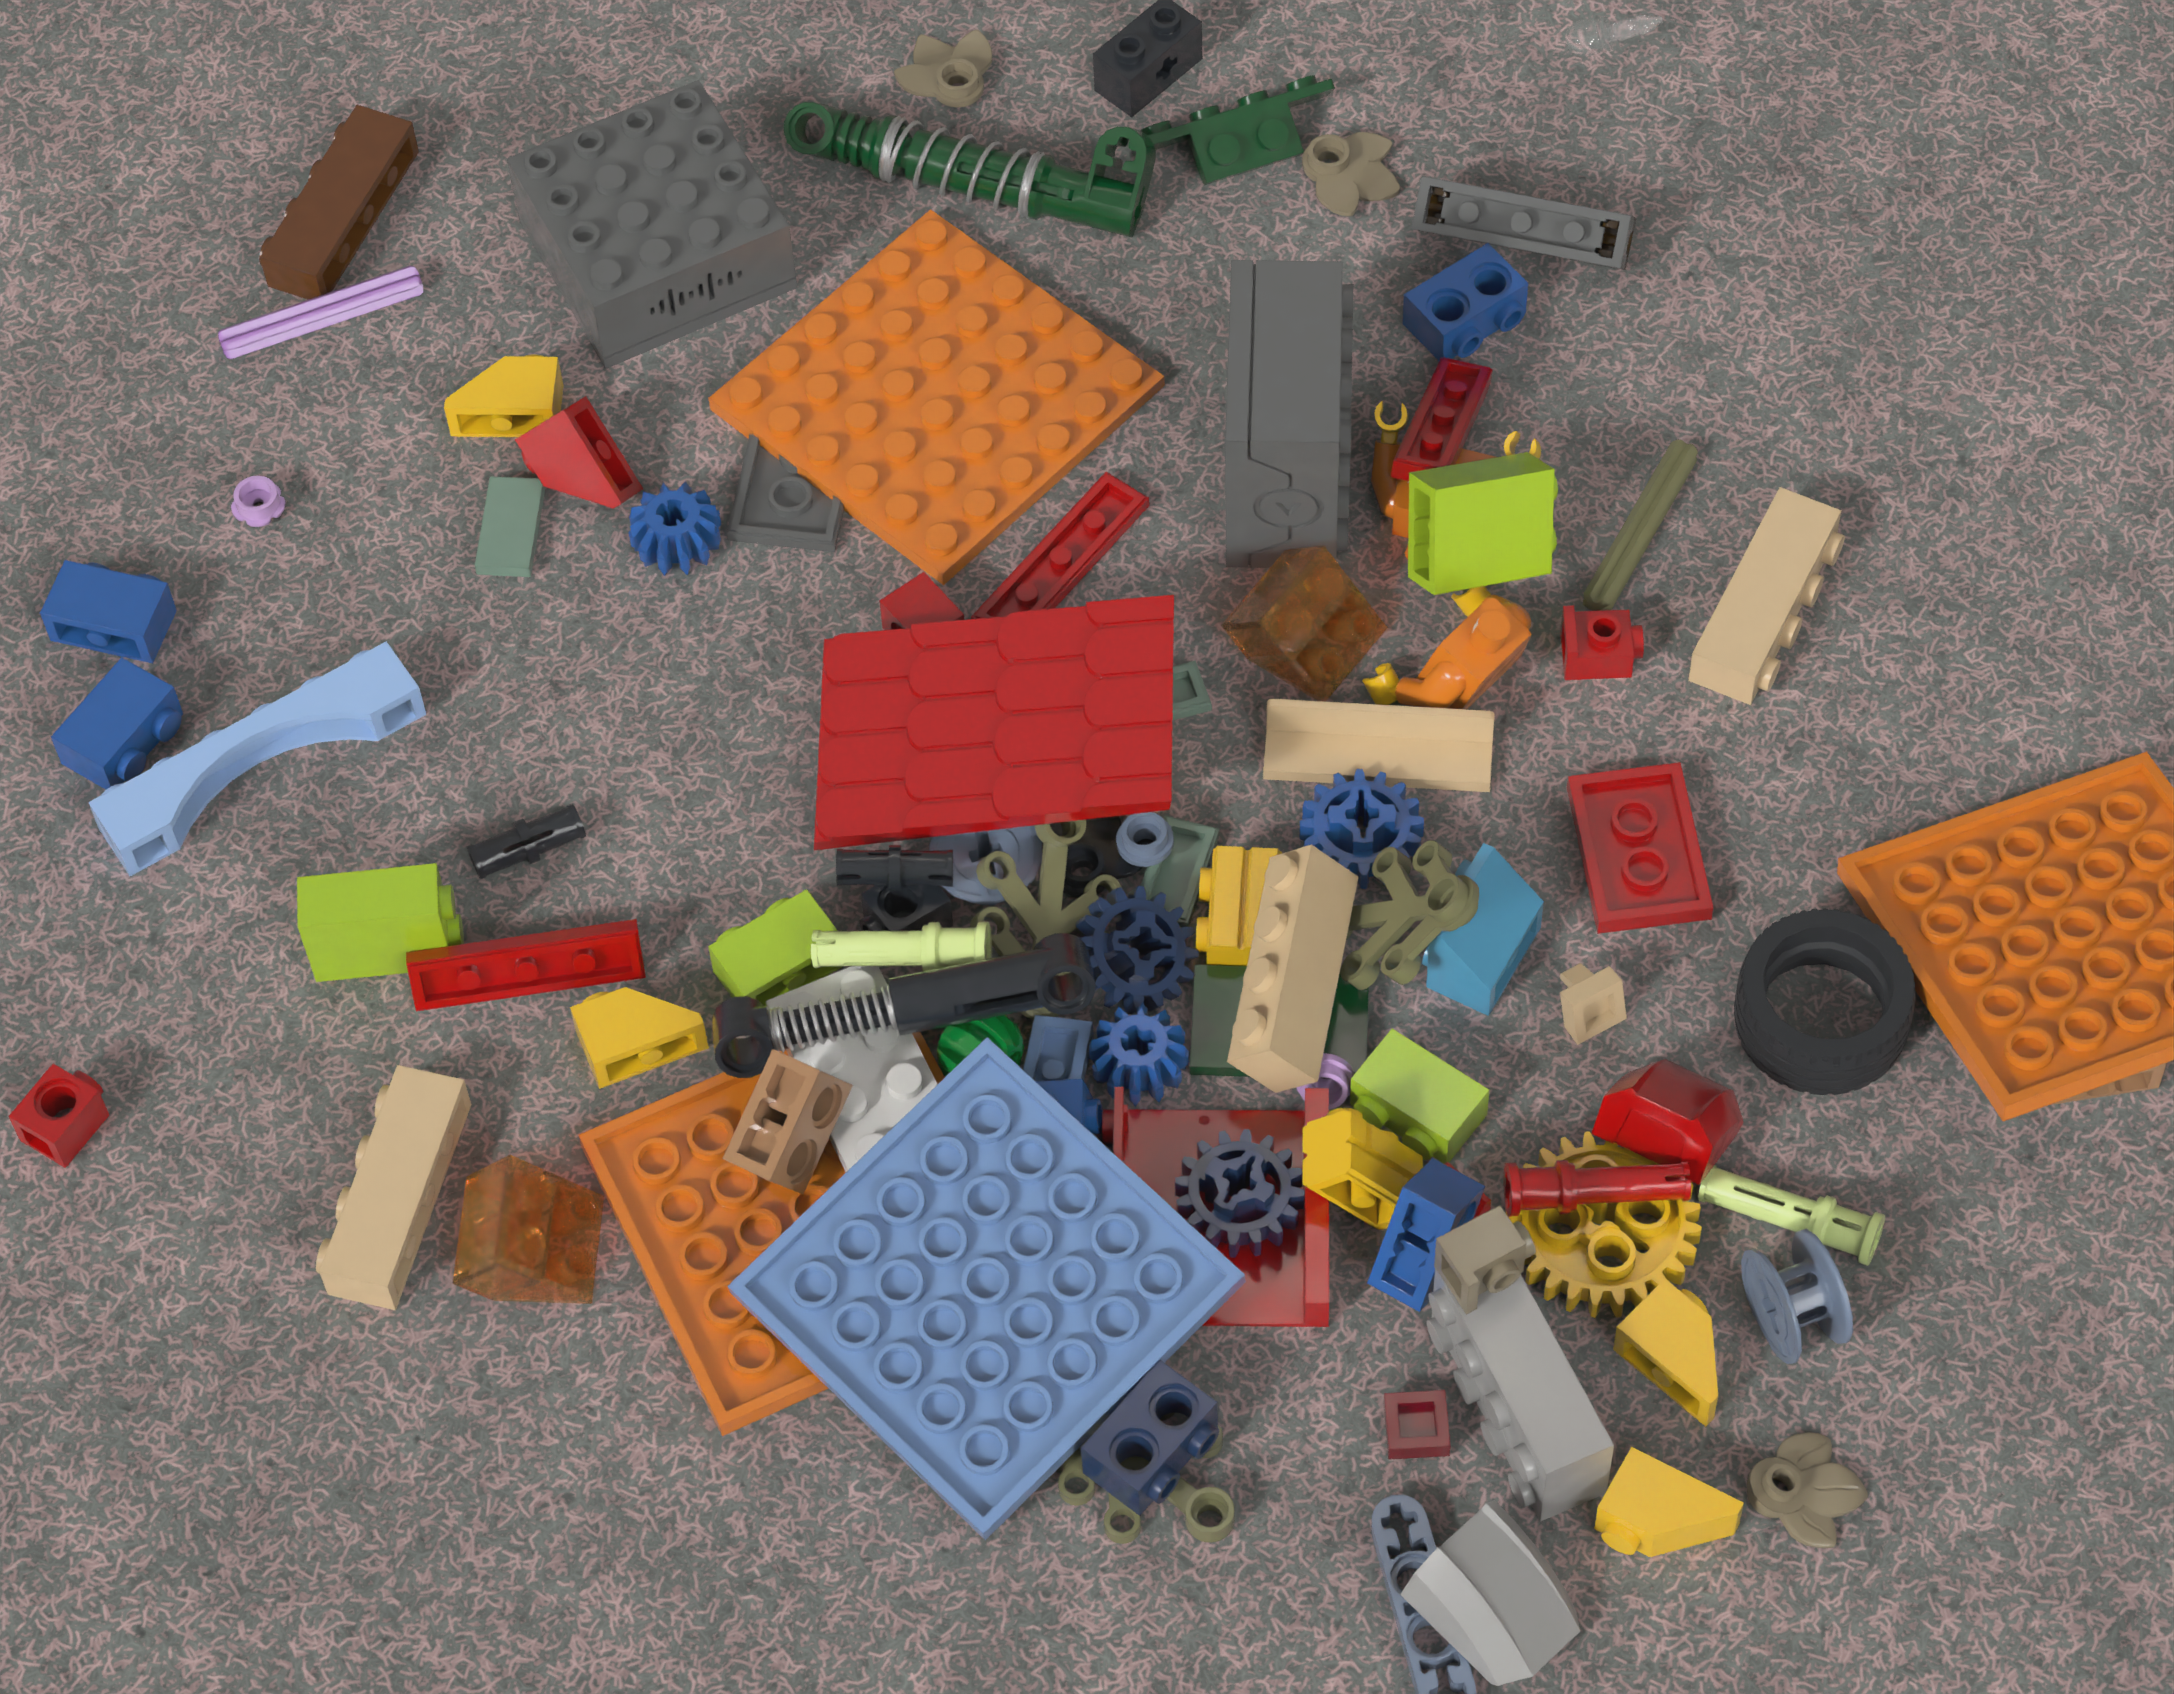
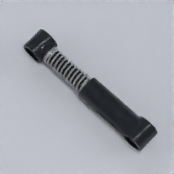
(910, 1003)

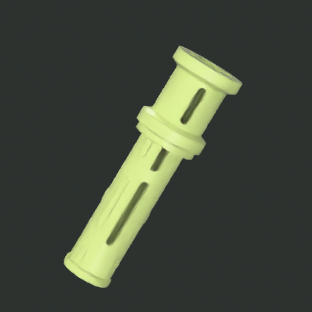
(928, 948)
(1831, 1223)

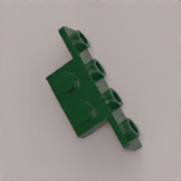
(1243, 137)

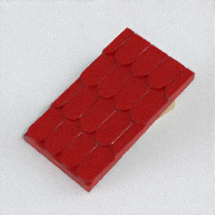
(996, 722)

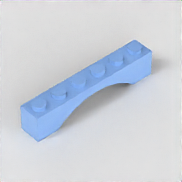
(354, 702)

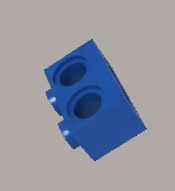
(1466, 304)
(1426, 1209)

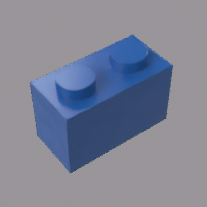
(108, 611)
(118, 725)

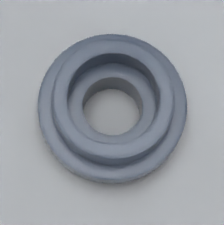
(1140, 827)

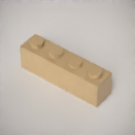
(1766, 596)
(1293, 969)
(393, 1187)

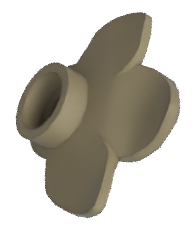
(941, 65)
(1355, 173)
(1814, 1487)

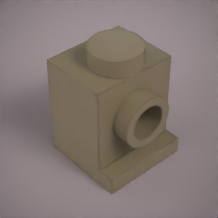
(1482, 1256)

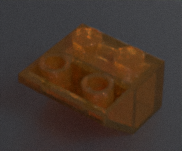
(1305, 622)
(527, 1235)

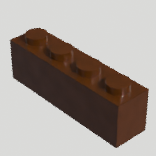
(339, 203)

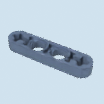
(1406, 1617)

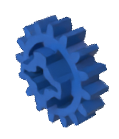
(1389, 820)

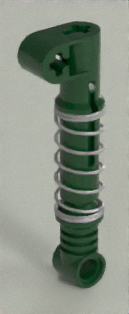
(980, 171)

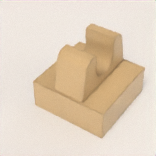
(1591, 1001)

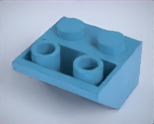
(1483, 955)

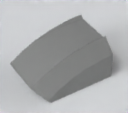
(1494, 1598)

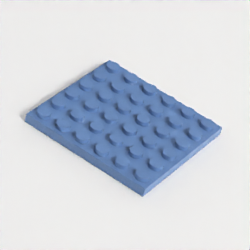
(986, 1286)

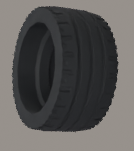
(1806, 1060)

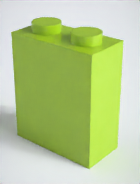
(1481, 523)
(370, 918)

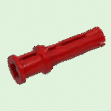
(1565, 1186)

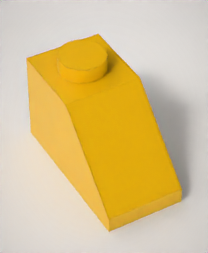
(507, 398)
(634, 1033)
(1673, 1348)
(1662, 1509)

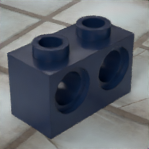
(1137, 1431)

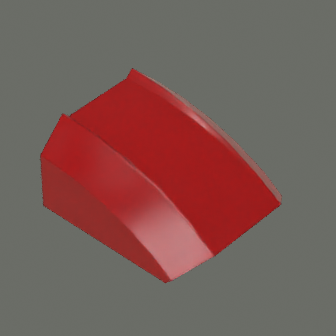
(1670, 1117)

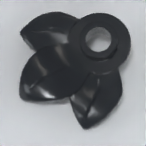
(1097, 852)

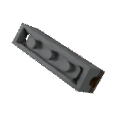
(1524, 223)

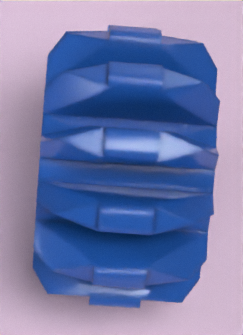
(674, 528)
(1122, 1066)

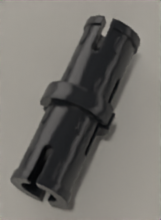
(563, 827)
(894, 867)

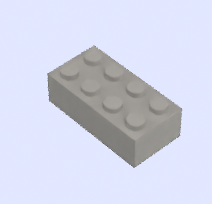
(1526, 1395)

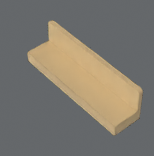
(1406, 742)

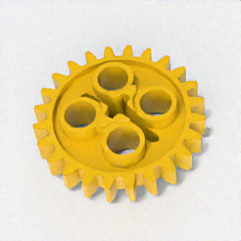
(1570, 1259)

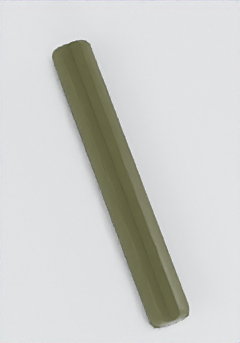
(1640, 526)

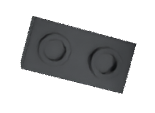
(1147, 56)

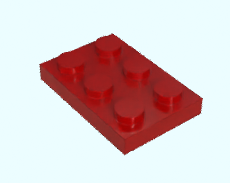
(1639, 848)

